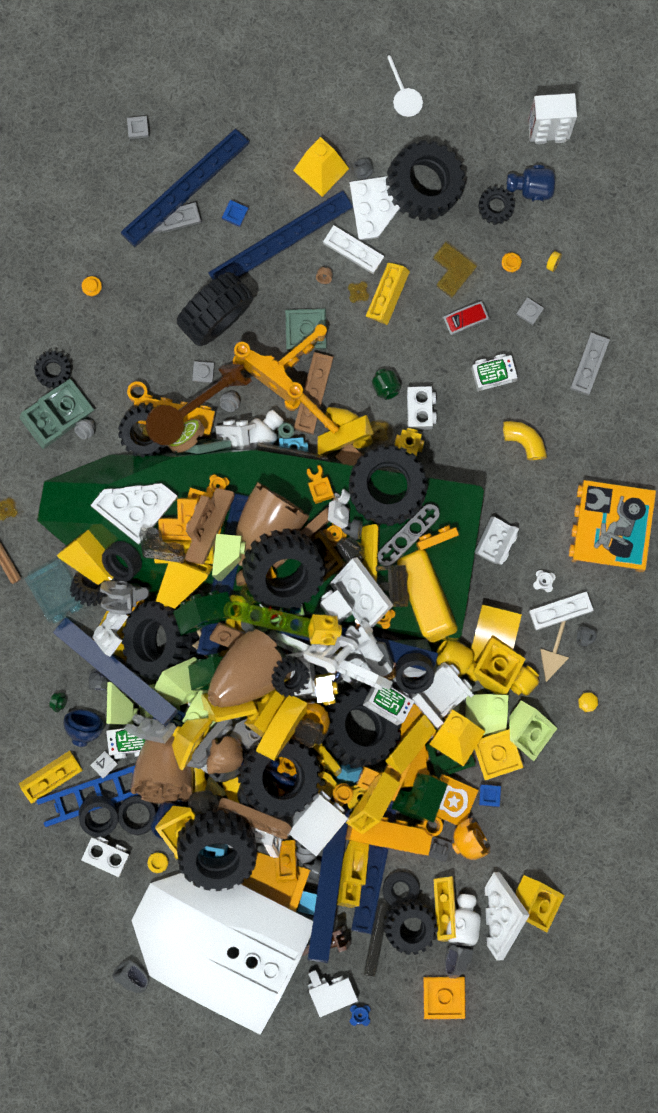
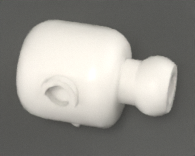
(264, 429)
(466, 922)

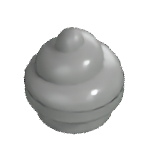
(230, 401)
(85, 428)
(304, 855)

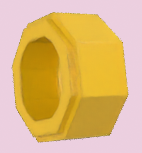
(588, 702)

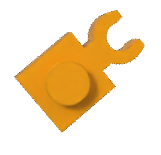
(320, 487)

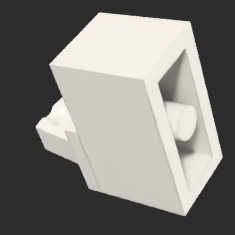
(332, 997)

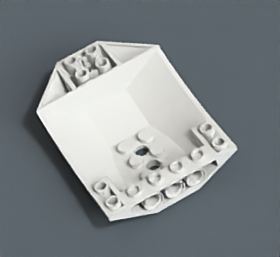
(187, 940)

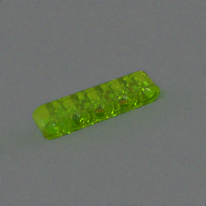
(264, 618)

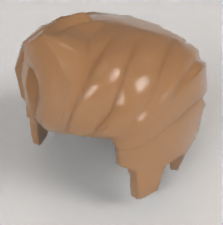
(225, 756)

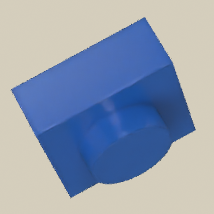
(235, 213)
(489, 795)

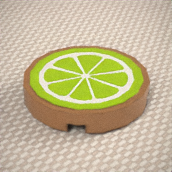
(192, 429)

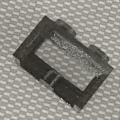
(397, 584)

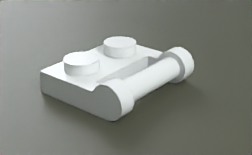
(321, 654)

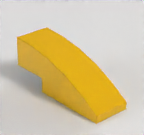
(282, 727)
(352, 874)

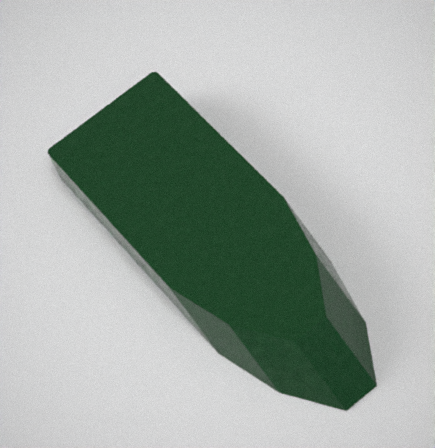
(68, 514)

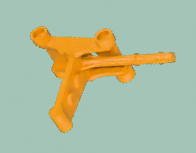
(273, 373)

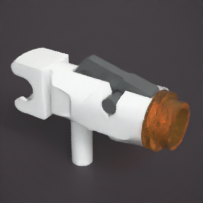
(374, 652)

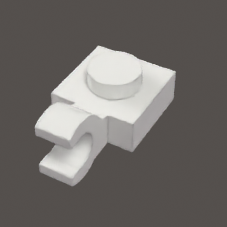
(338, 513)

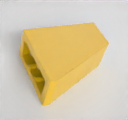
(86, 557)
(181, 581)
(373, 803)

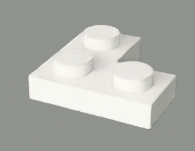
(106, 634)

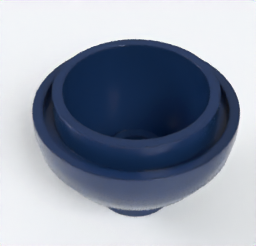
(83, 726)

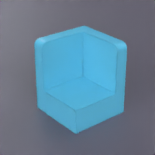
(348, 776)
(307, 903)

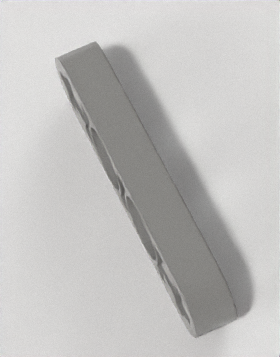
(408, 535)

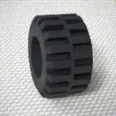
(129, 436)
(418, 940)

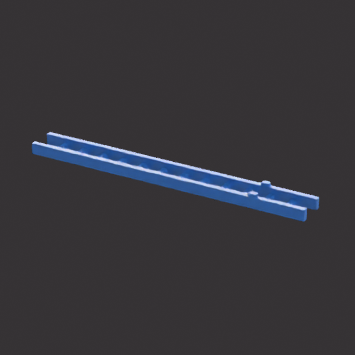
(76, 790)

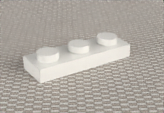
(353, 249)
(561, 611)

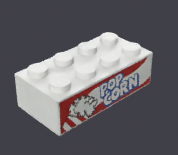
(552, 118)

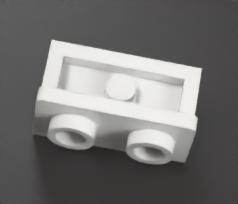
(236, 433)
(496, 541)

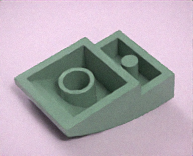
(56, 413)

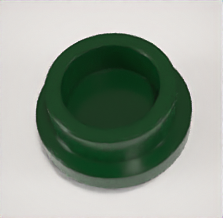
(58, 702)

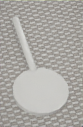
(406, 101)

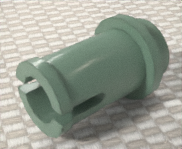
(283, 427)

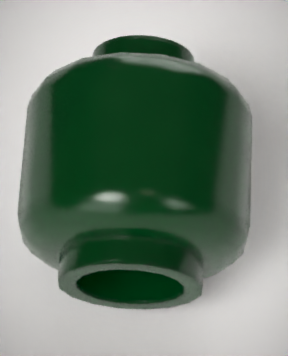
(386, 384)

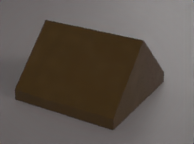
(332, 561)

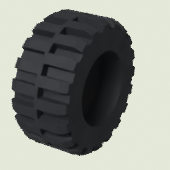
(437, 159)
(214, 309)
(393, 458)
(287, 592)
(140, 640)
(343, 747)
(297, 797)
(216, 872)

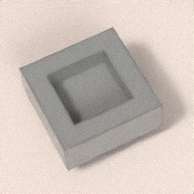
(137, 127)
(529, 311)
(203, 372)

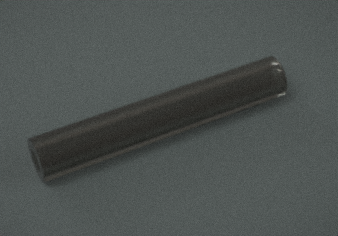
(288, 451)
(376, 940)

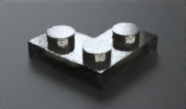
(155, 548)

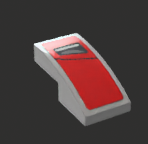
(466, 317)

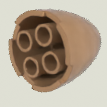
(265, 513)
(245, 671)
(159, 776)

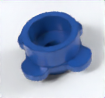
(360, 1010)

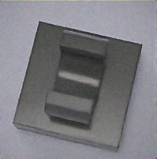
(439, 849)

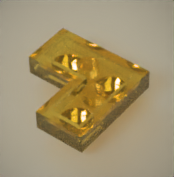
(457, 268)

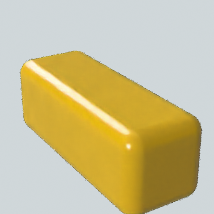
(427, 597)

